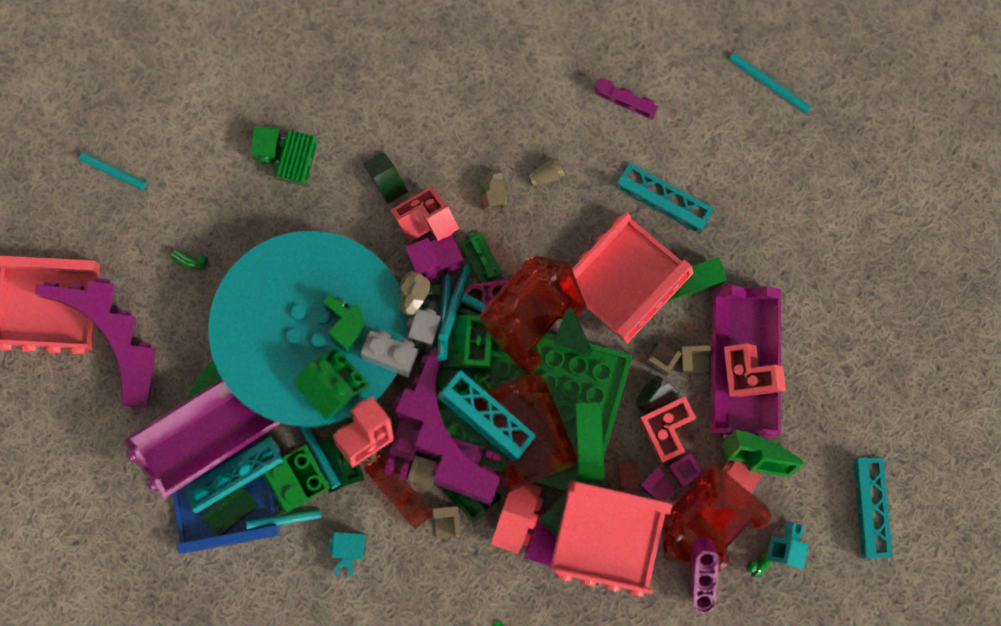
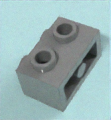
(422, 329)
(389, 353)

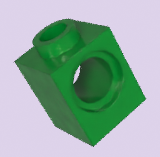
(265, 145)

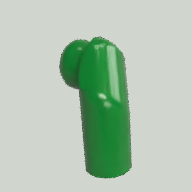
(188, 262)
(759, 567)

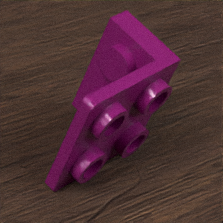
(541, 543)

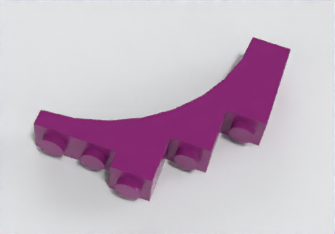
(96, 303)
(455, 469)

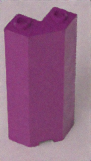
(743, 318)
(194, 438)

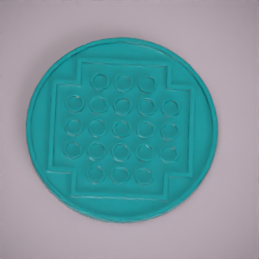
(274, 321)

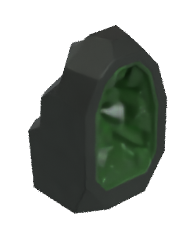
(655, 395)

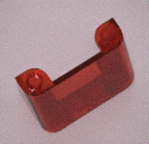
(530, 306)
(533, 405)
(711, 509)

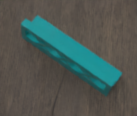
(662, 203)
(481, 424)
(234, 474)
(866, 508)

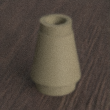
(547, 172)

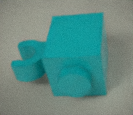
(347, 547)
(787, 549)

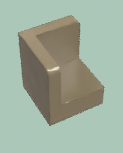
(663, 359)
(695, 359)
(421, 472)
(447, 522)

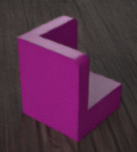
(685, 470)
(658, 485)

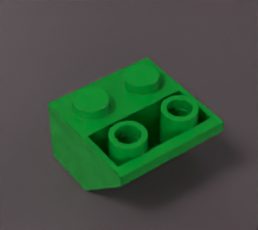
(469, 344)
(330, 383)
(295, 480)

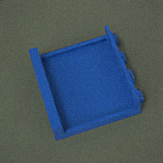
(199, 535)

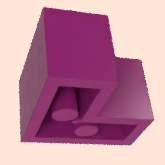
(434, 257)

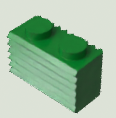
(296, 158)

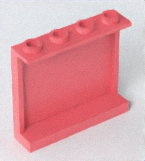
(628, 277)
(41, 322)
(608, 538)

